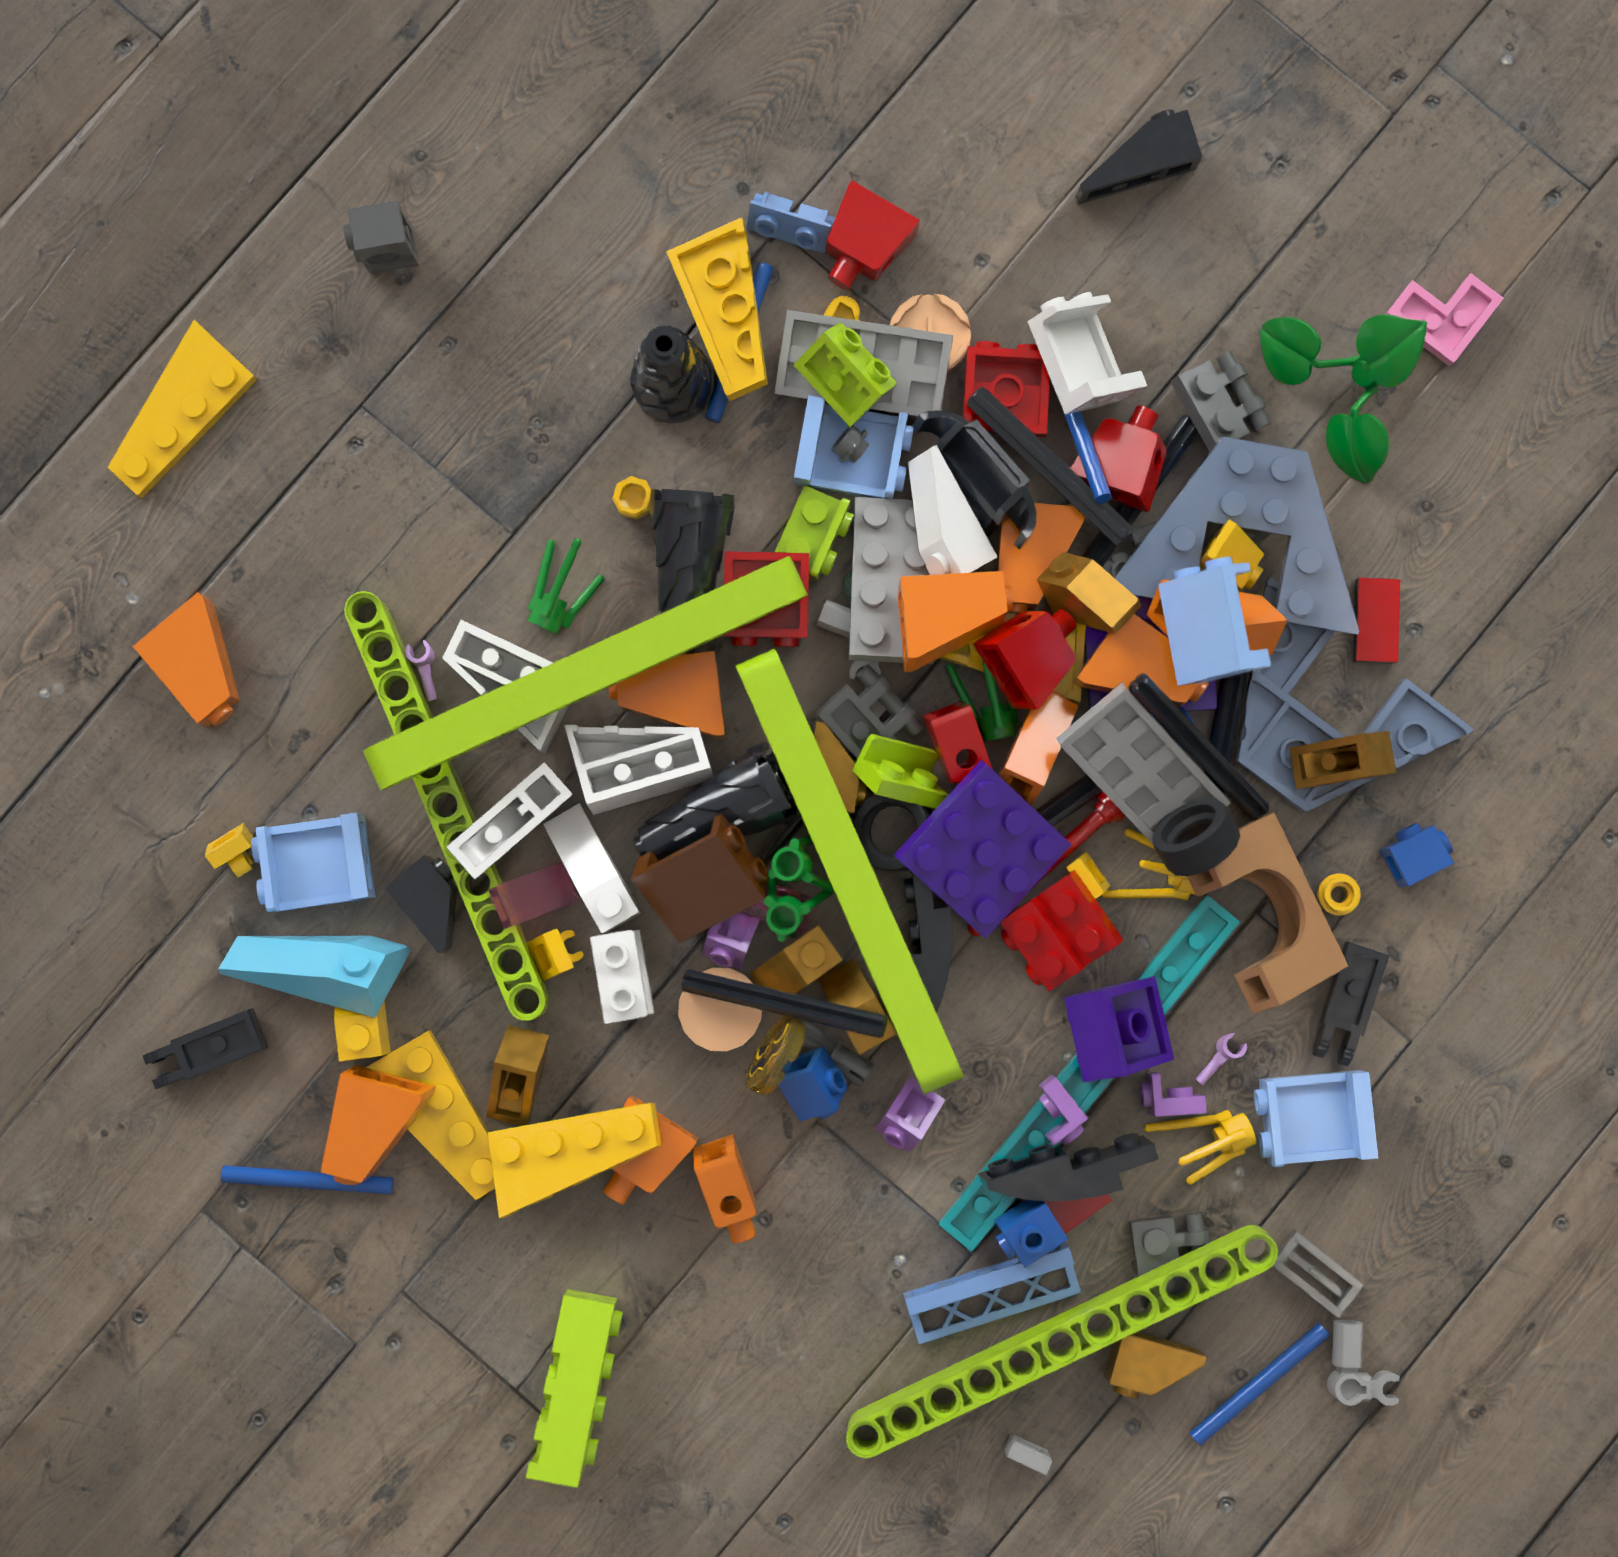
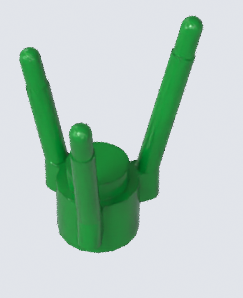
(548, 609)
(997, 719)
(796, 865)
(788, 912)

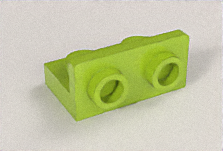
(845, 373)
(814, 528)
(899, 771)

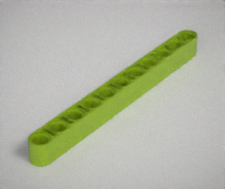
(584, 673)
(432, 790)
(849, 871)
(1047, 1359)

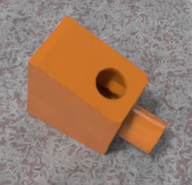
(653, 1167)
(724, 1175)

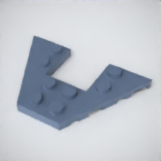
(1259, 491)
(1277, 721)

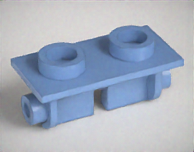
(772, 218)

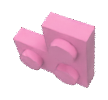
(1449, 324)

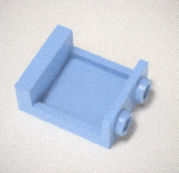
(873, 474)
(1208, 623)
(313, 863)
(1316, 1117)

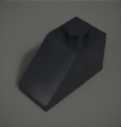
(428, 899)

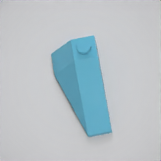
(329, 969)

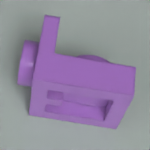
(730, 940)
(1177, 1102)
(1057, 1103)
(909, 1116)

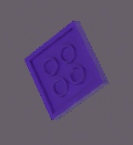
(982, 849)

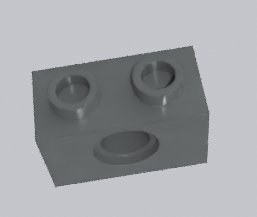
(381, 237)

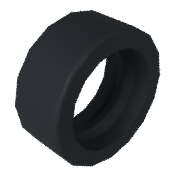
(864, 819)
(1214, 833)

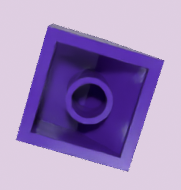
(1119, 1029)

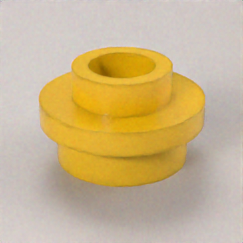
(1350, 889)

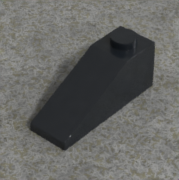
(1155, 152)

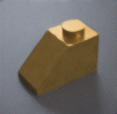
(1087, 593)
(1342, 759)
(840, 767)
(798, 963)
(850, 988)
(517, 1075)
(1149, 1364)

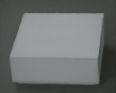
(1028, 1453)

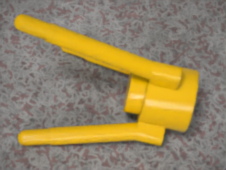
(1182, 885)
(1231, 1138)

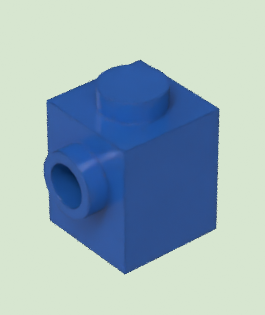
(1417, 854)
(813, 1084)
(1029, 1231)

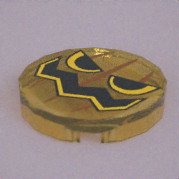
(777, 1047)

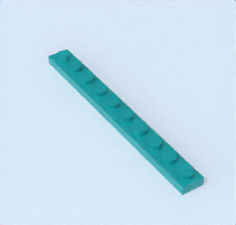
(1174, 970)

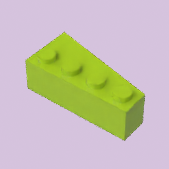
(574, 1388)

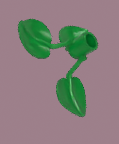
(1388, 355)

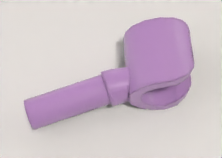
(423, 665)
(1220, 1058)

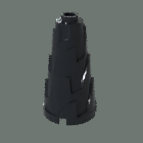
(671, 376)
(688, 542)
(746, 792)

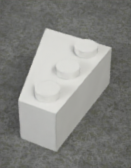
(492, 663)
(636, 763)

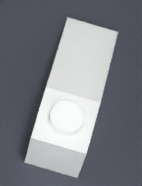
(945, 524)
(509, 820)
(592, 869)

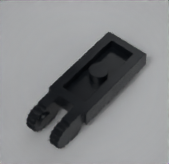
(1351, 1000)
(210, 1047)

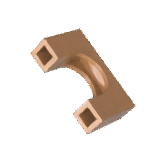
(1305, 944)

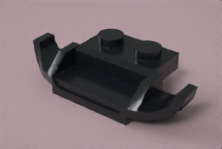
(983, 471)

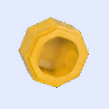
(632, 497)

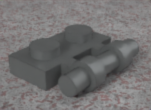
(1210, 404)
(852, 719)
(1158, 1243)

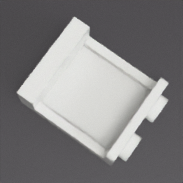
(1080, 355)
(622, 976)

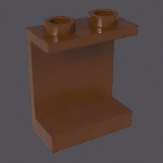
(702, 881)

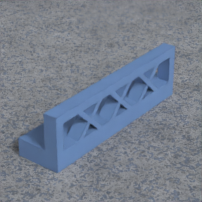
(981, 1282)

